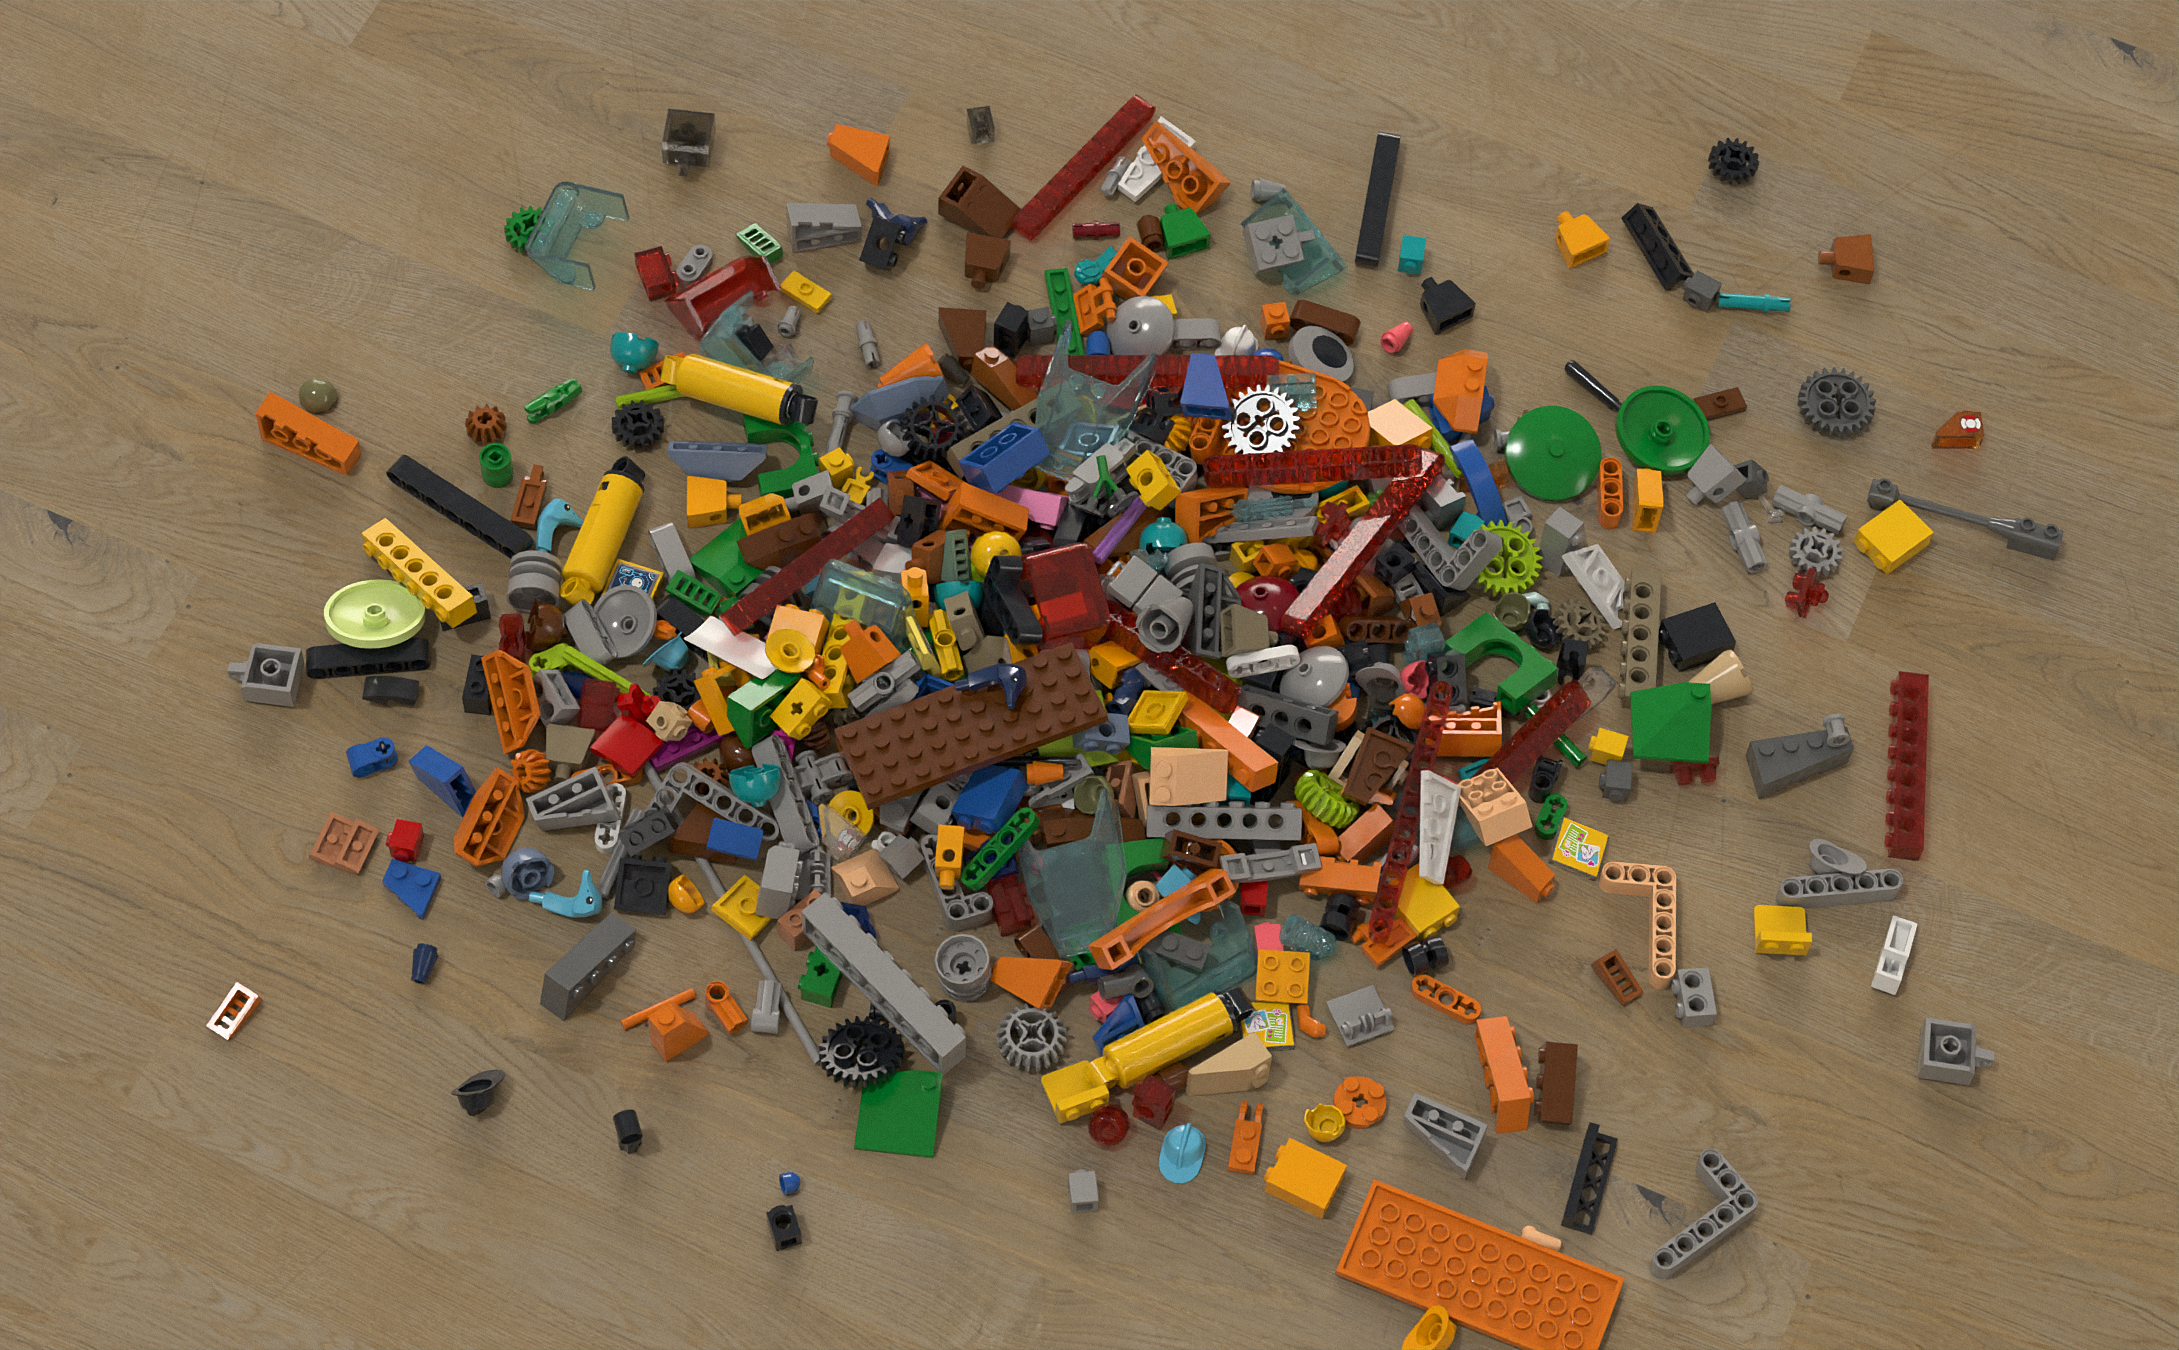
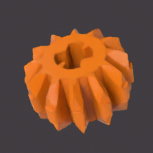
(531, 770)

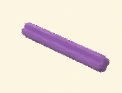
(1119, 530)

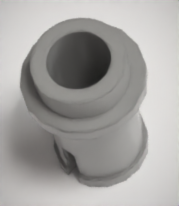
(787, 325)

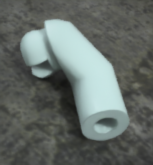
(1537, 600)

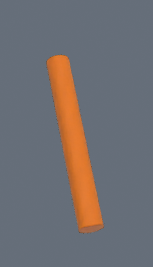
(643, 1015)

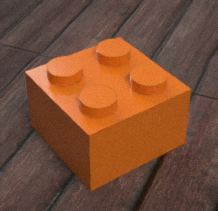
(1134, 270)

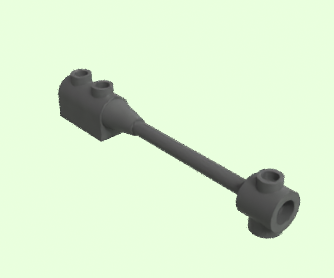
(2022, 534)

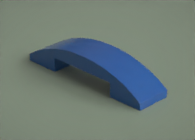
(1479, 481)

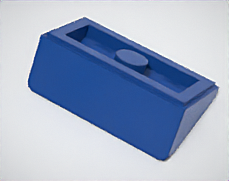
(735, 839)

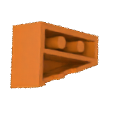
(1206, 510)
(983, 513)
(1471, 732)

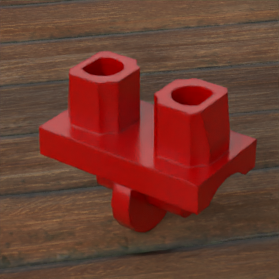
(638, 704)

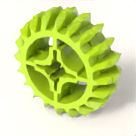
(1323, 799)

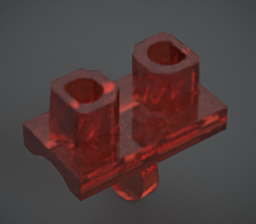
(1336, 525)
(1810, 593)
(1684, 770)

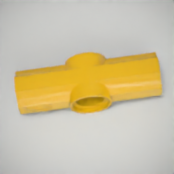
(945, 645)

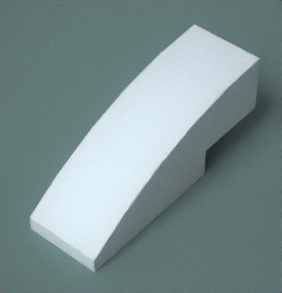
(1894, 955)

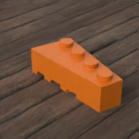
(306, 435)
(1504, 1074)

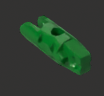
(552, 400)

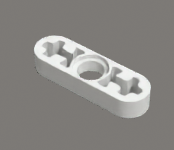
(1247, 663)
(615, 827)

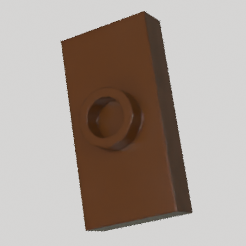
(1721, 403)

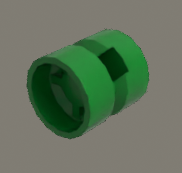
(496, 465)

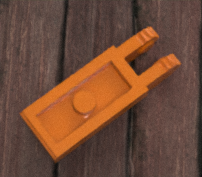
(1245, 1141)

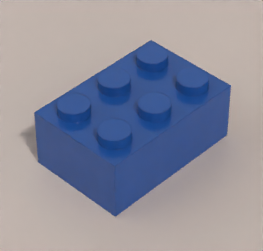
(1004, 457)

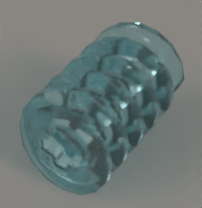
(1307, 937)

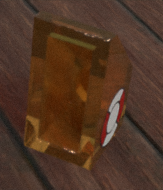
(1961, 431)

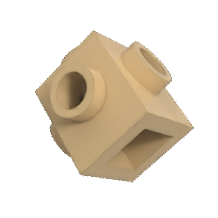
(669, 721)

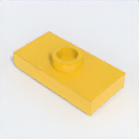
(805, 292)

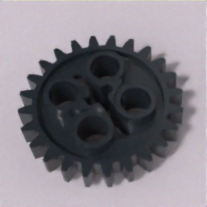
(861, 1052)

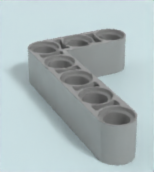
(1450, 568)
(689, 787)
(1709, 1222)

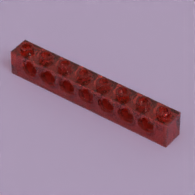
(1911, 844)

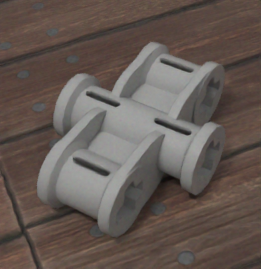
(820, 775)

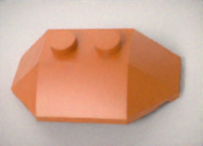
(1461, 389)
(511, 698)
(490, 820)

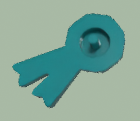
(1090, 272)

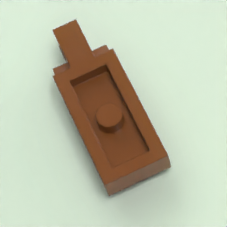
(529, 499)

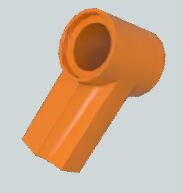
(726, 1008)

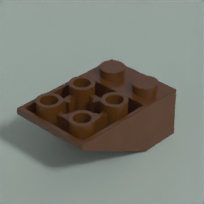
(977, 204)

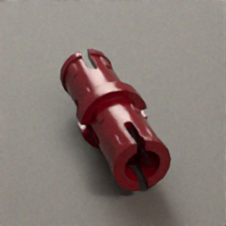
(1096, 229)

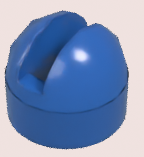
(789, 1182)

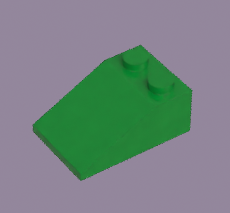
(1178, 737)

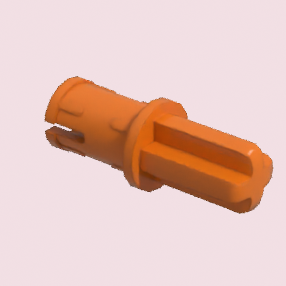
(664, 630)

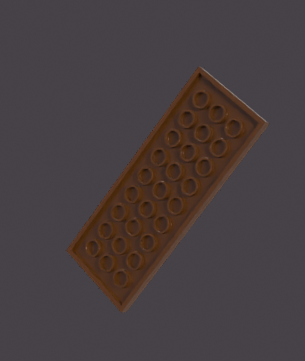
(968, 730)

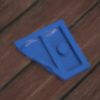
(412, 885)
(1120, 1023)

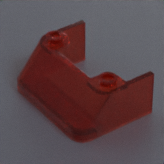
(711, 295)

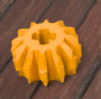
(1180, 434)

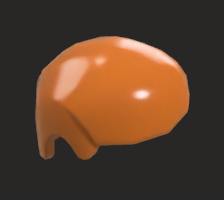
(1409, 710)

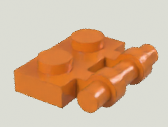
(1088, 307)
(1381, 953)

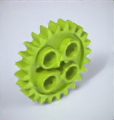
(1524, 560)

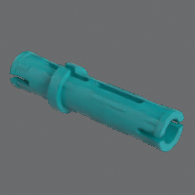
(1754, 302)

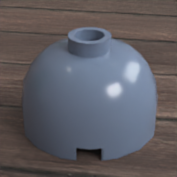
(526, 872)

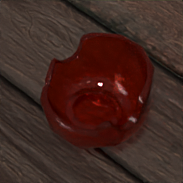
(1457, 872)
(1108, 1125)

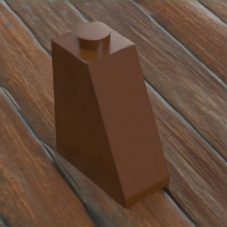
(963, 333)
(693, 836)

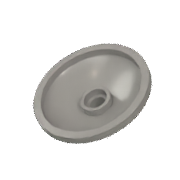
(1154, 328)
(620, 609)
(1317, 677)

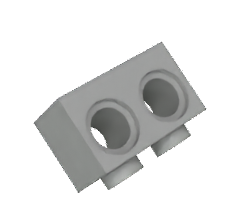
(554, 698)
(1698, 997)

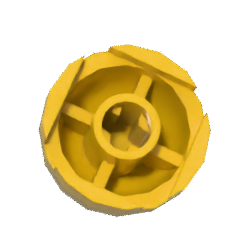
(992, 544)

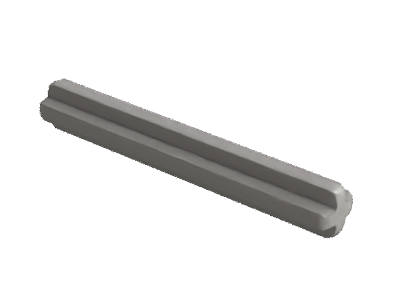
(611, 871)

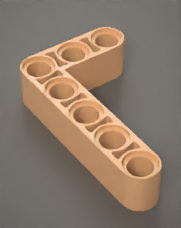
(1658, 915)

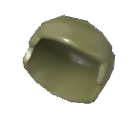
(317, 395)
(1512, 611)
(1088, 793)

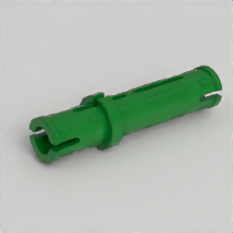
(1563, 743)

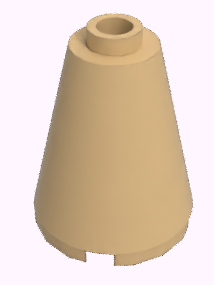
(1725, 678)

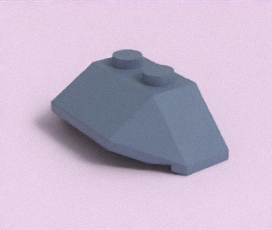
(891, 401)
(717, 459)

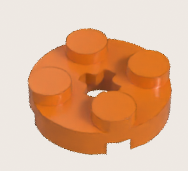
(1364, 1088)

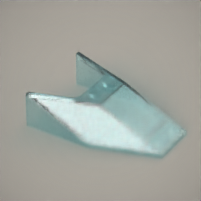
(1082, 412)
(1078, 883)

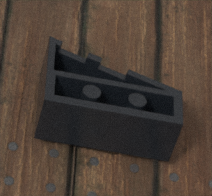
(1280, 747)

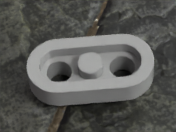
(696, 263)

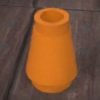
(1042, 772)

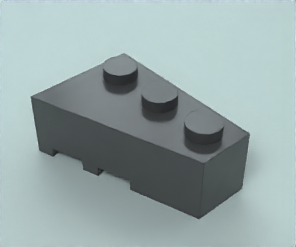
(1442, 503)

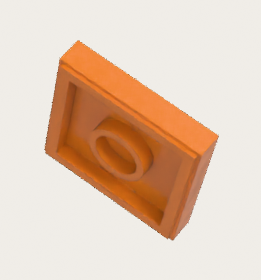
(935, 479)

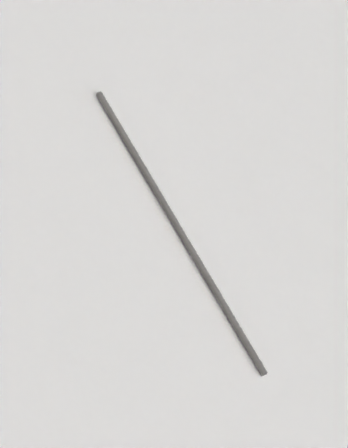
(751, 945)

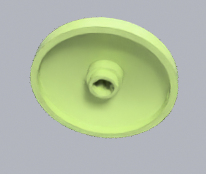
(374, 614)

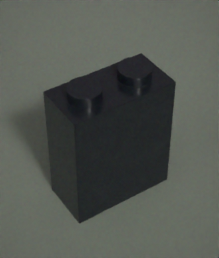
(1696, 636)

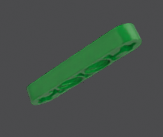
(997, 846)

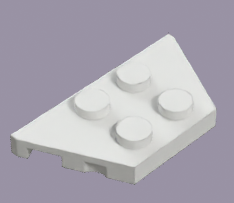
(1599, 580)

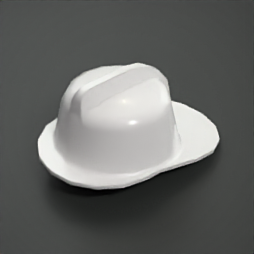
(1238, 342)

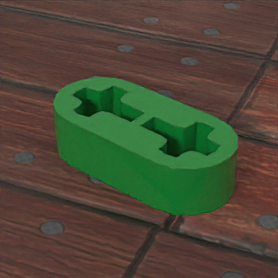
(1546, 814)

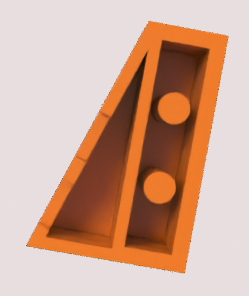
(1344, 878)

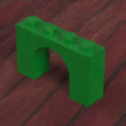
(780, 481)
(1491, 637)
(1142, 857)

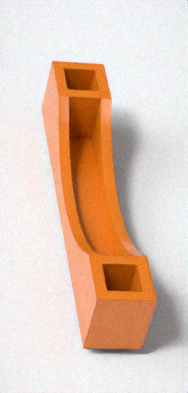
(1133, 934)

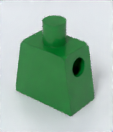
(1183, 232)

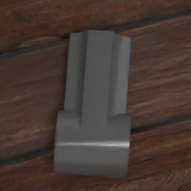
(1132, 981)

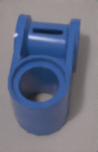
(892, 463)
(368, 757)

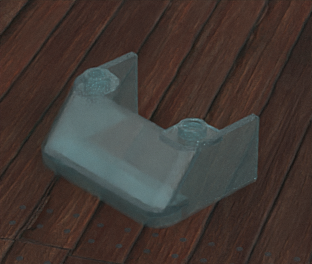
(559, 224)
(724, 346)
(865, 598)
(1227, 964)

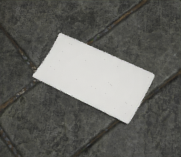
(740, 650)

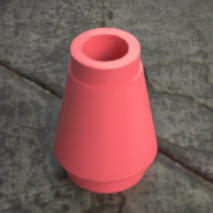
(1396, 337)

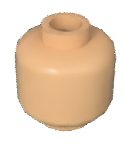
(1141, 889)

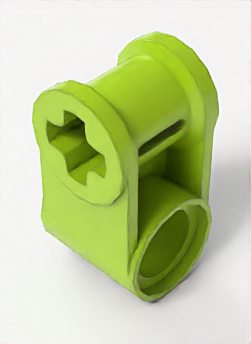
(550, 660)

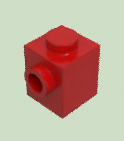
(405, 840)
(1253, 898)

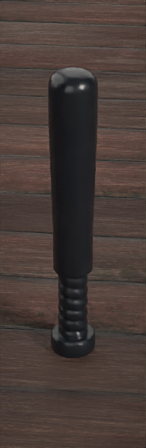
(1590, 383)

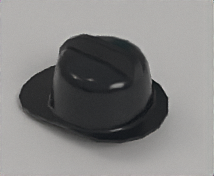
(478, 1091)

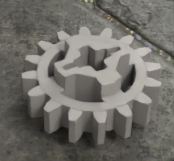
(1816, 551)

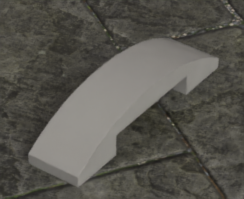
(840, 508)
(1271, 865)

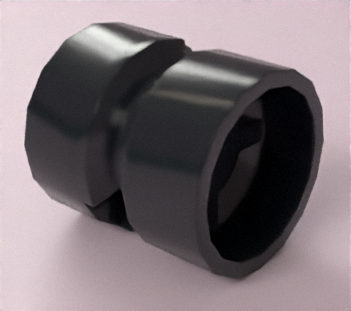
(1340, 915)
(1427, 955)

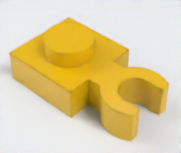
(858, 488)

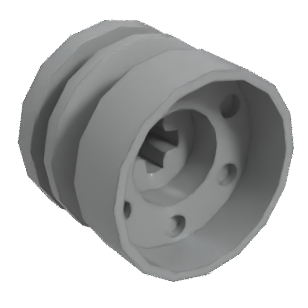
(1184, 563)
(533, 578)
(957, 956)

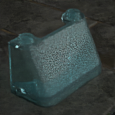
(1319, 256)

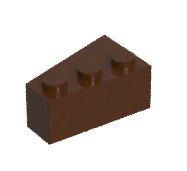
(1556, 1083)

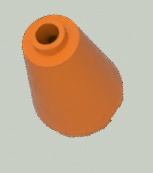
(916, 364)

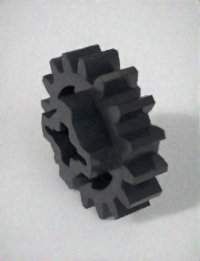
(1733, 161)
(637, 424)
(678, 685)

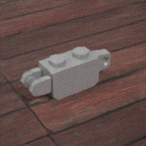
(1087, 473)

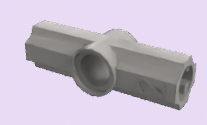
(1809, 509)
(1744, 537)
(872, 690)

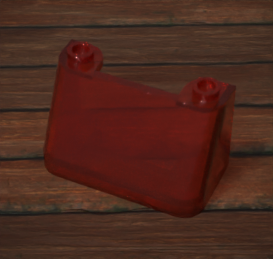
(1067, 596)

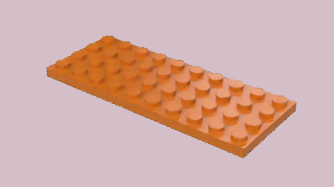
(1477, 1273)

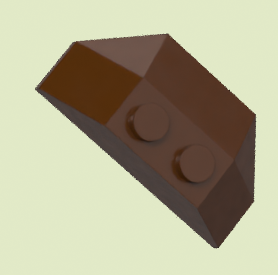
(783, 541)

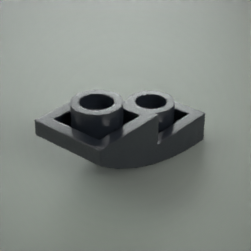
(385, 688)

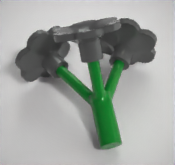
(1114, 502)

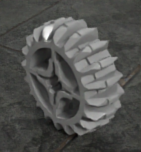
(1021, 1023)

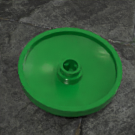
(1662, 429)
(1552, 453)

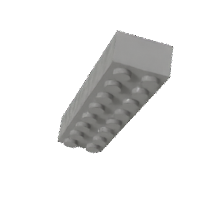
(884, 983)

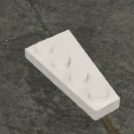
(1145, 173)
(1437, 822)

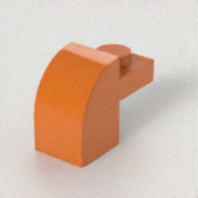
(1347, 709)

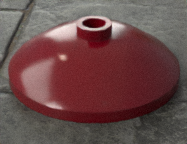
(1268, 597)

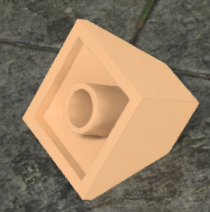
(864, 878)

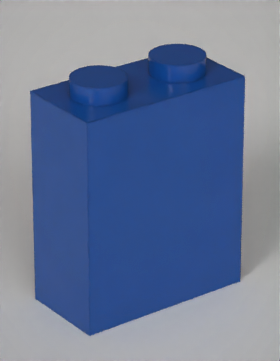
(989, 798)

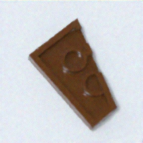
(1374, 764)

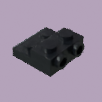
(643, 885)

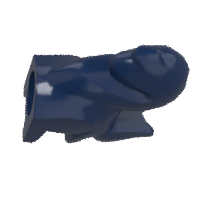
(1127, 694)

